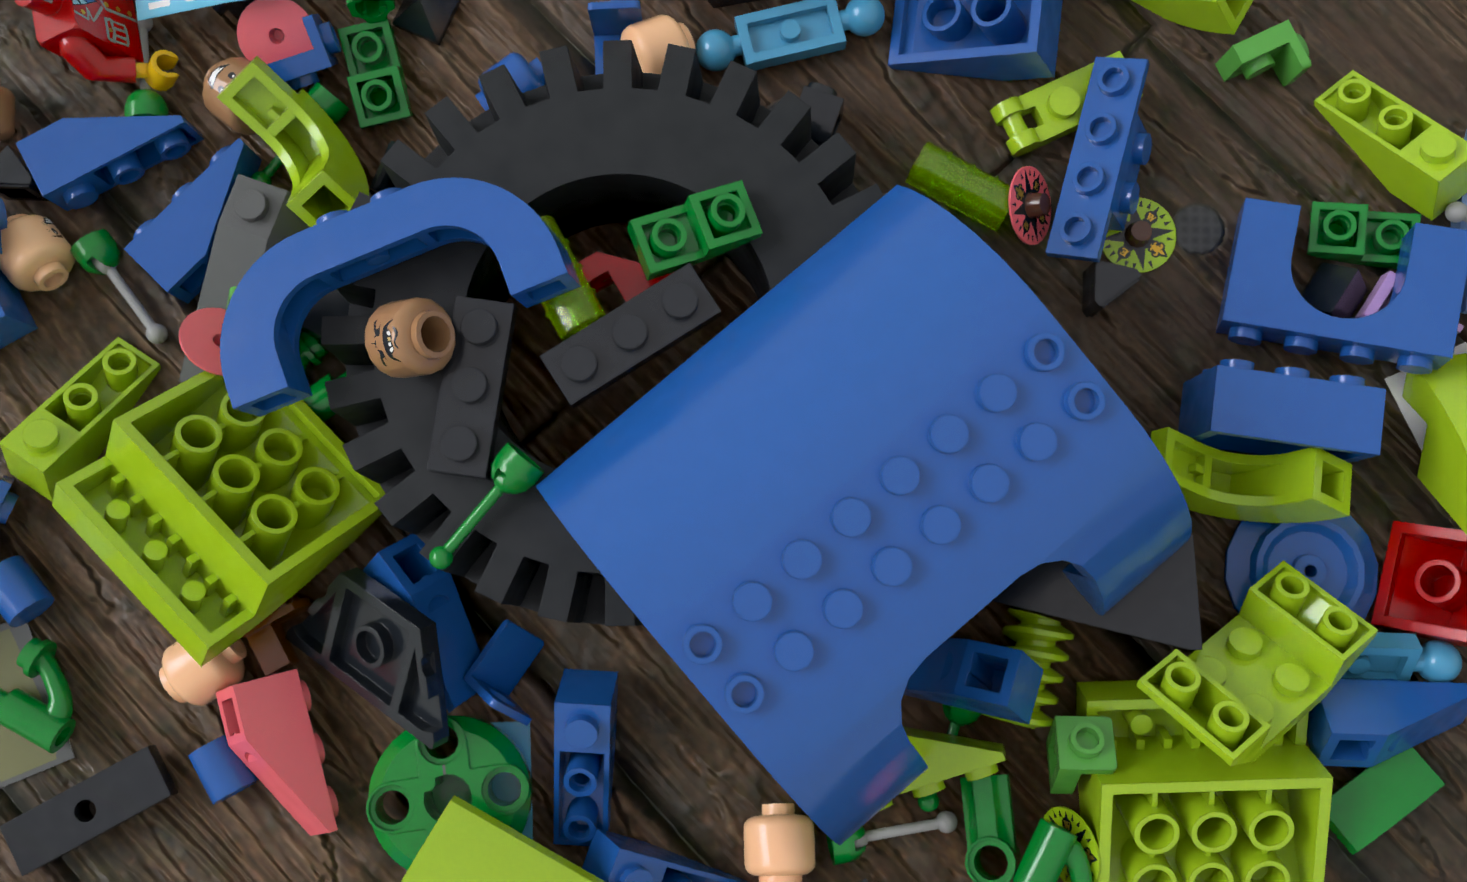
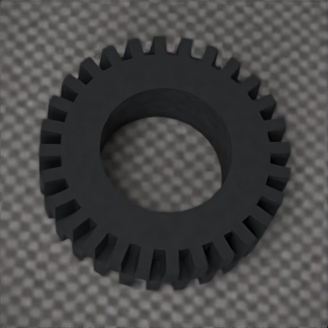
(589, 158)

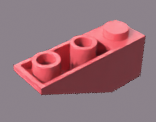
(274, 738)

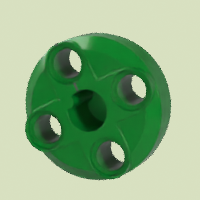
(433, 780)

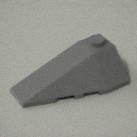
(248, 227)

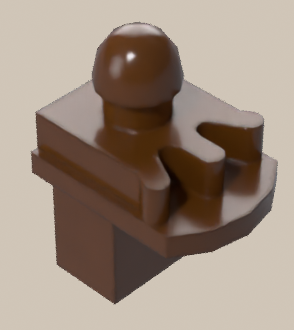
(269, 638)

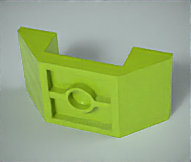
(1261, 666)

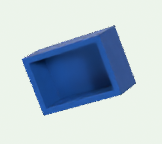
(1282, 411)

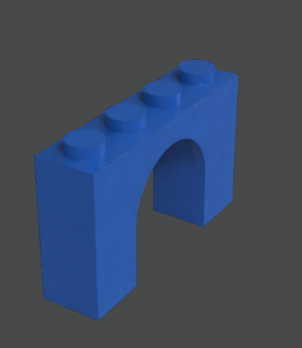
(1412, 330)

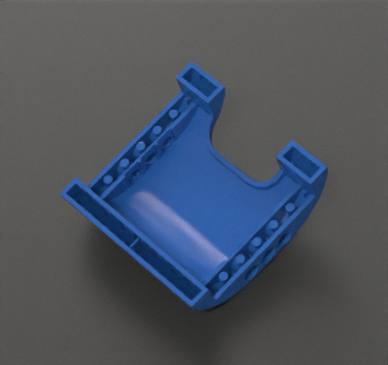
(858, 488)

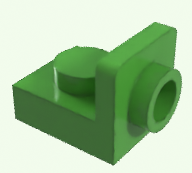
(1275, 48)
(1079, 748)

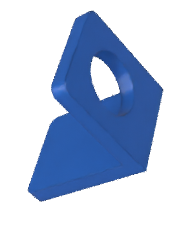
(609, 21)
(502, 666)

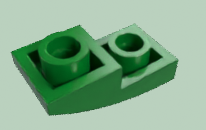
(375, 73)
(695, 231)
(1357, 235)
(1380, 798)

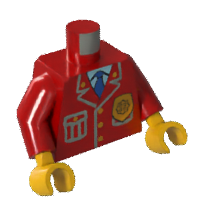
(100, 40)

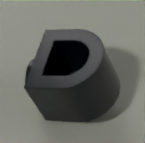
(825, 110)

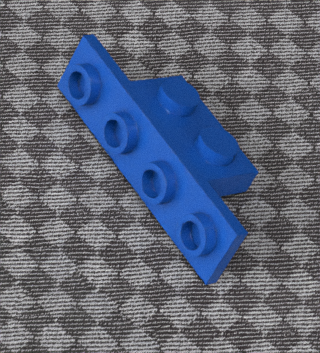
(1103, 161)

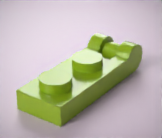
(1053, 106)

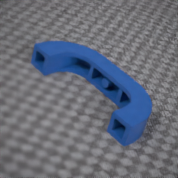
(283, 285)

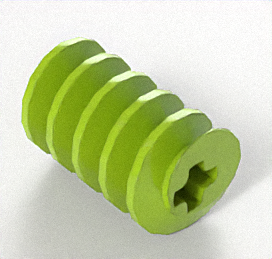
(1038, 639)

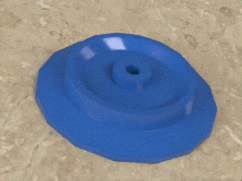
(1331, 551)

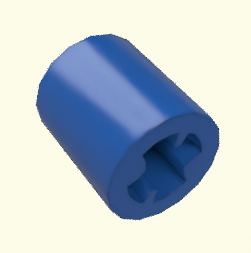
(21, 592)
(221, 770)

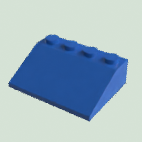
(976, 38)

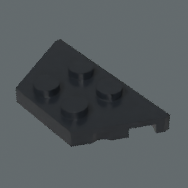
(379, 651)

